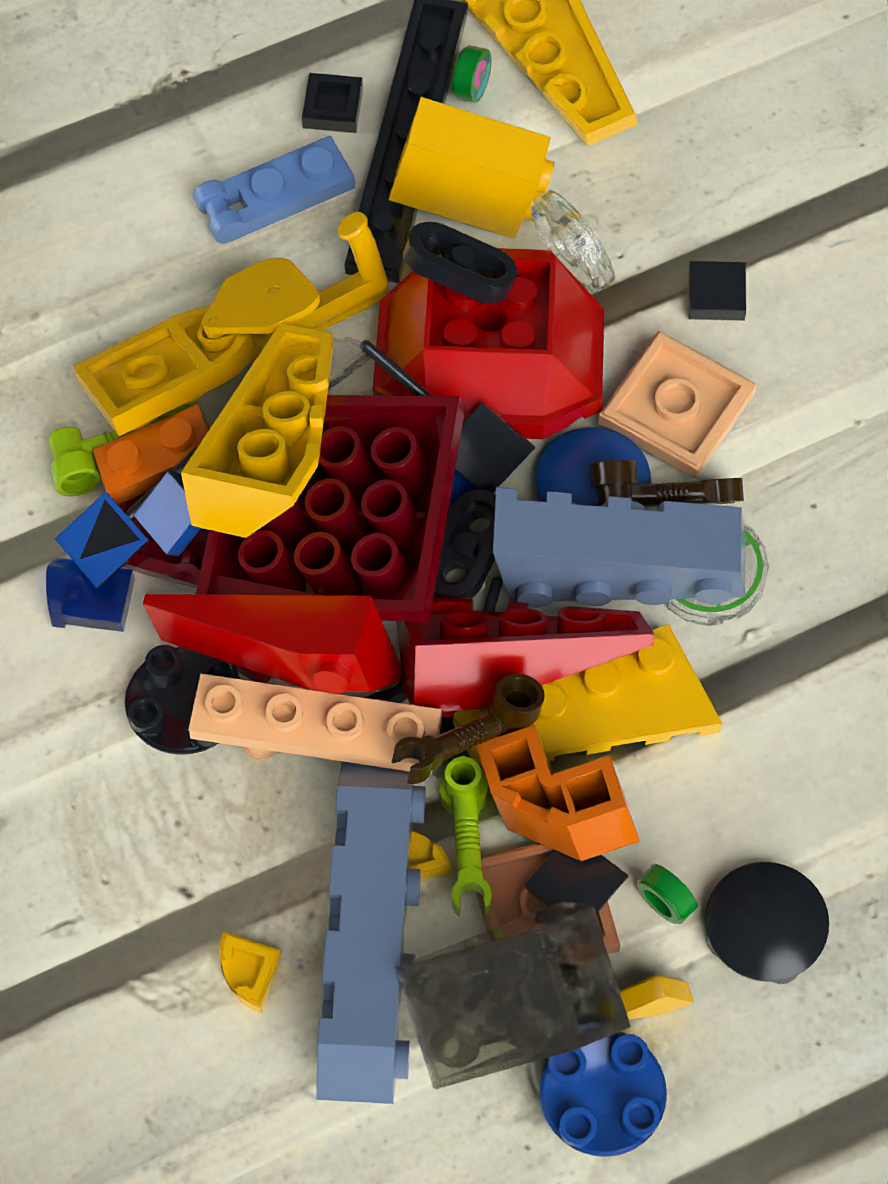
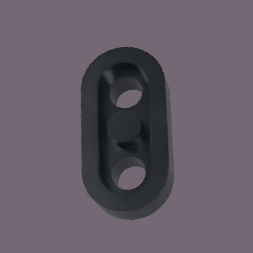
(460, 262)
(467, 548)

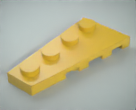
(562, 59)
(620, 703)

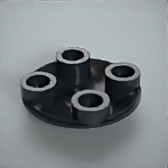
(163, 697)
(766, 922)

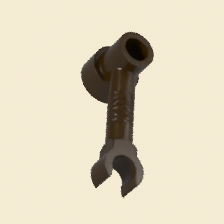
(620, 479)
(514, 707)

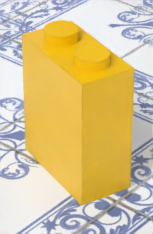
(471, 168)

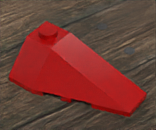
(466, 651)

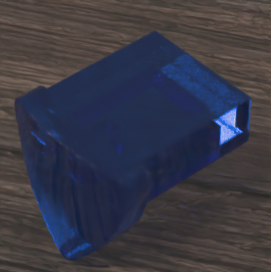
(77, 602)

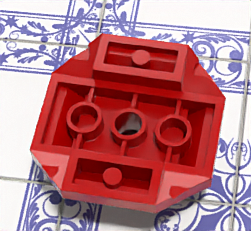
(524, 357)

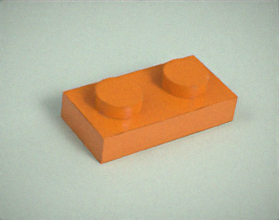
(144, 456)

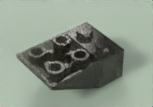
(513, 995)

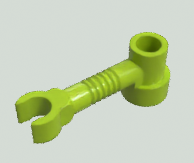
(74, 462)
(464, 804)

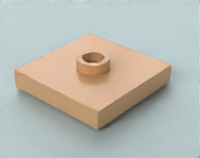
(677, 404)

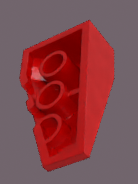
(299, 639)

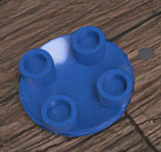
(566, 462)
(604, 1095)

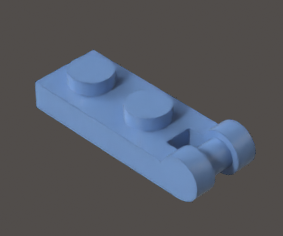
(274, 190)

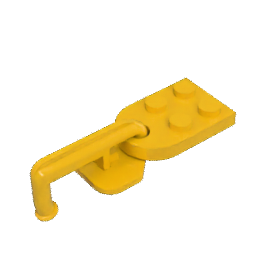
(213, 344)

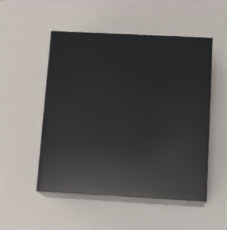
(332, 102)
(717, 290)

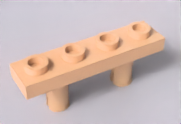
(306, 722)

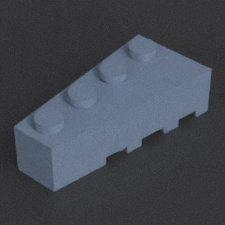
(617, 550)

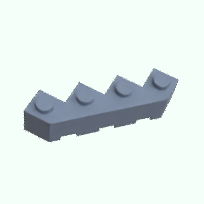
(365, 936)

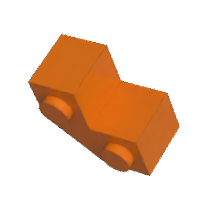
(569, 811)

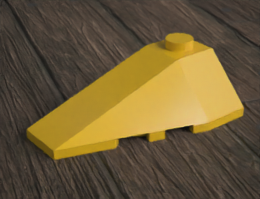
(264, 437)

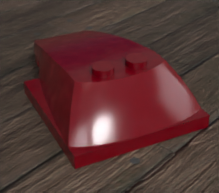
(360, 525)

